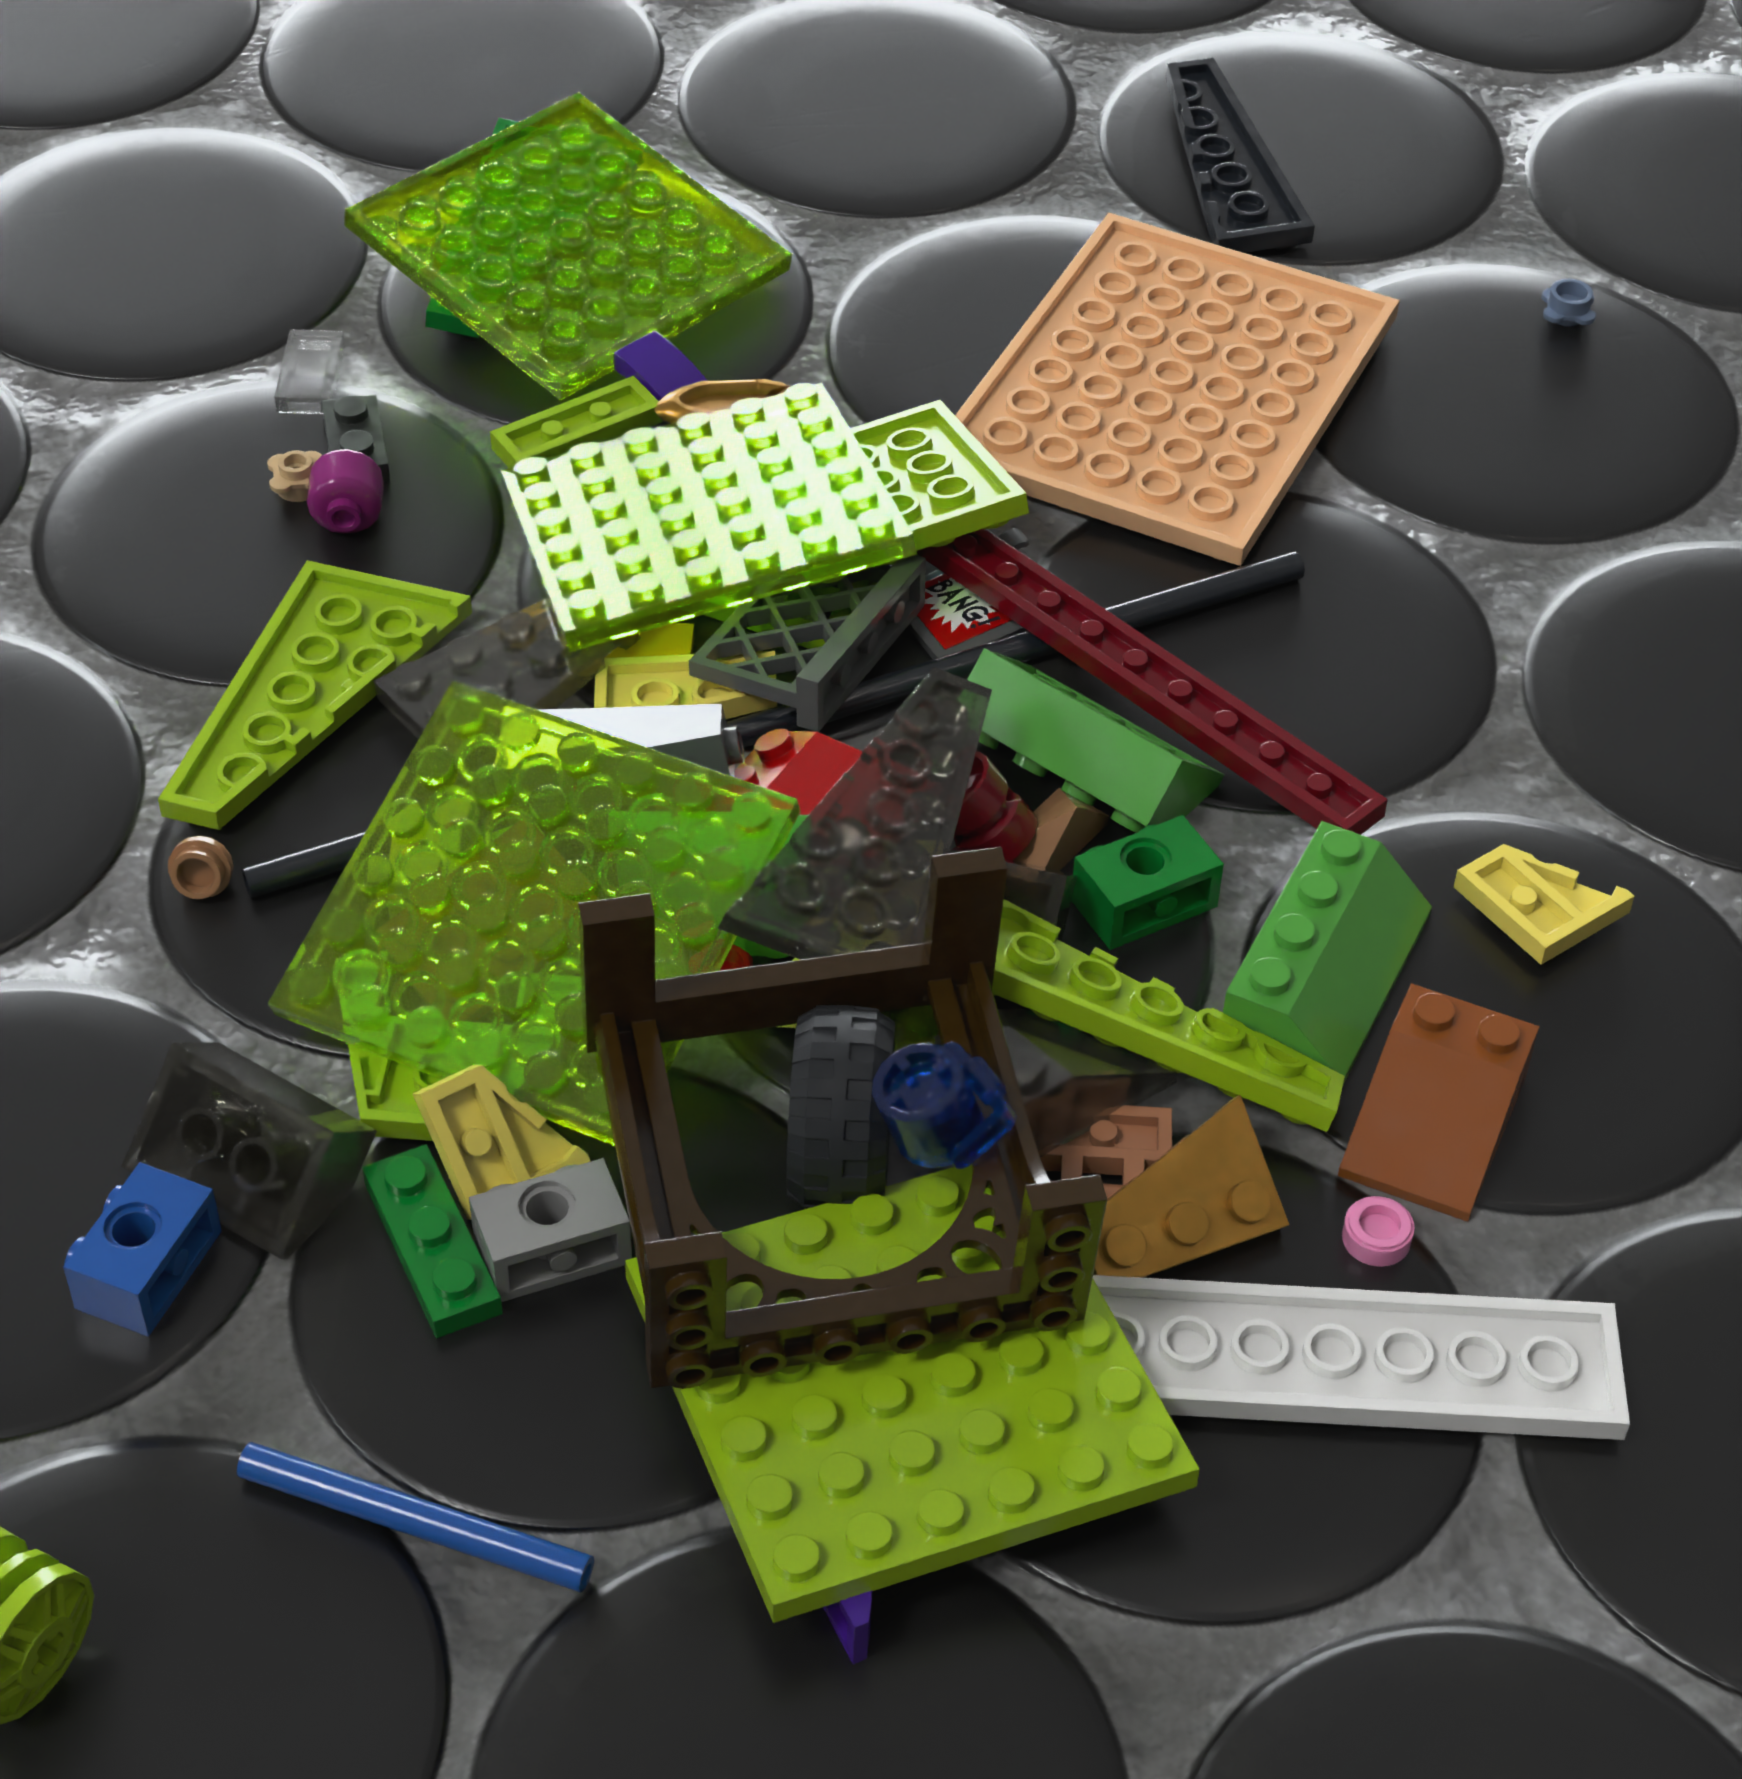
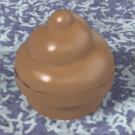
(200, 867)

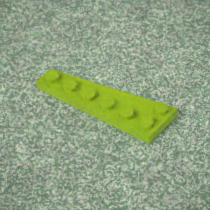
(1154, 1022)

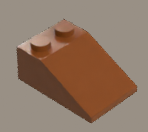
(1439, 1102)

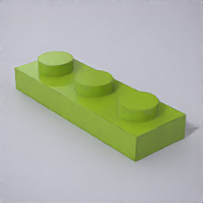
(588, 418)

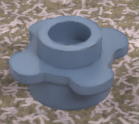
(1569, 303)

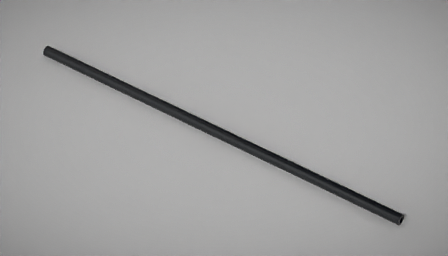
(868, 695)

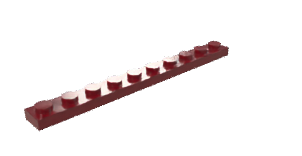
(1159, 683)

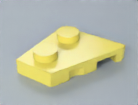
(1538, 901)
(489, 1134)

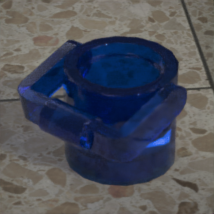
(932, 1107)

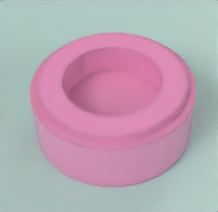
(1378, 1231)

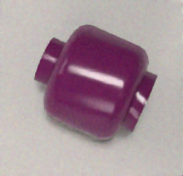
(342, 487)

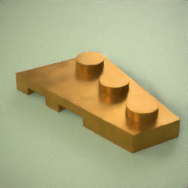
(1192, 1200)

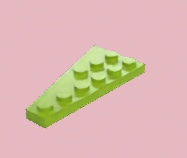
(304, 682)

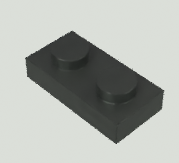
(356, 425)

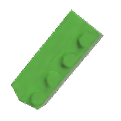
(1088, 746)
(1330, 949)

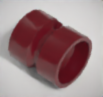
(993, 813)

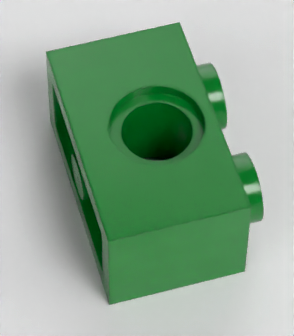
(1146, 881)

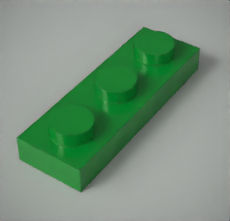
(432, 1241)

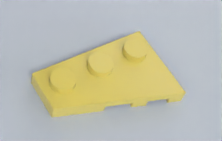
(667, 682)

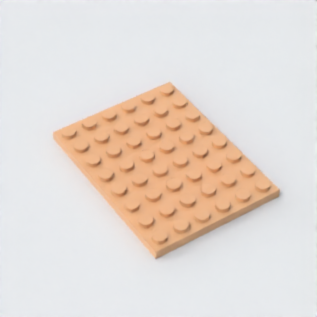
(1174, 385)

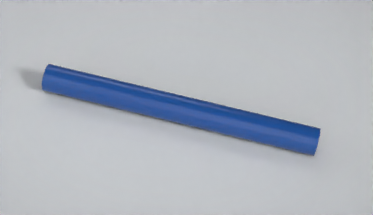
(416, 1516)

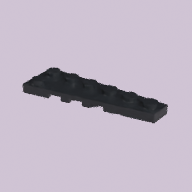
(1234, 173)

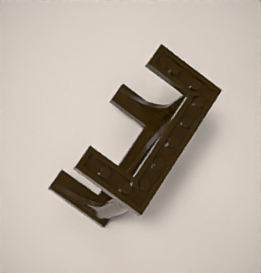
(1045, 1224)

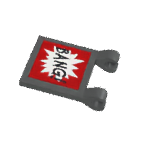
(958, 618)

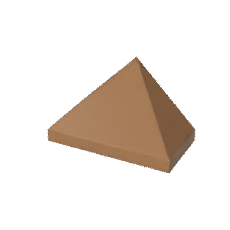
(1062, 831)

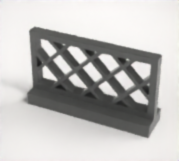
(825, 672)

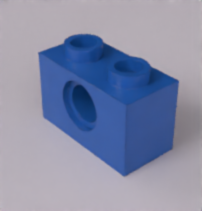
(142, 1248)

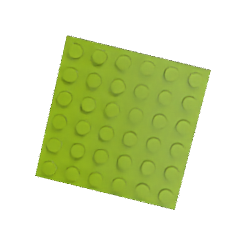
(927, 1453)

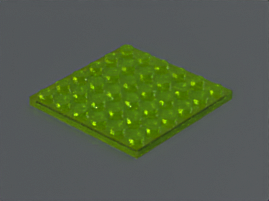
(567, 242)
(703, 515)
(465, 893)

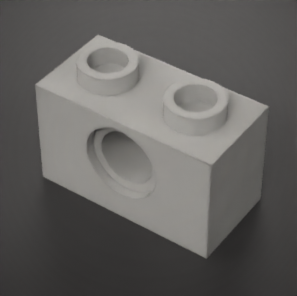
(551, 1229)

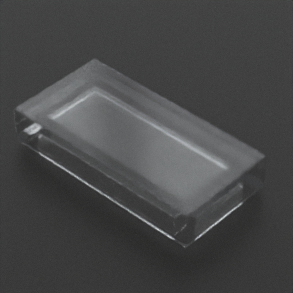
(309, 370)

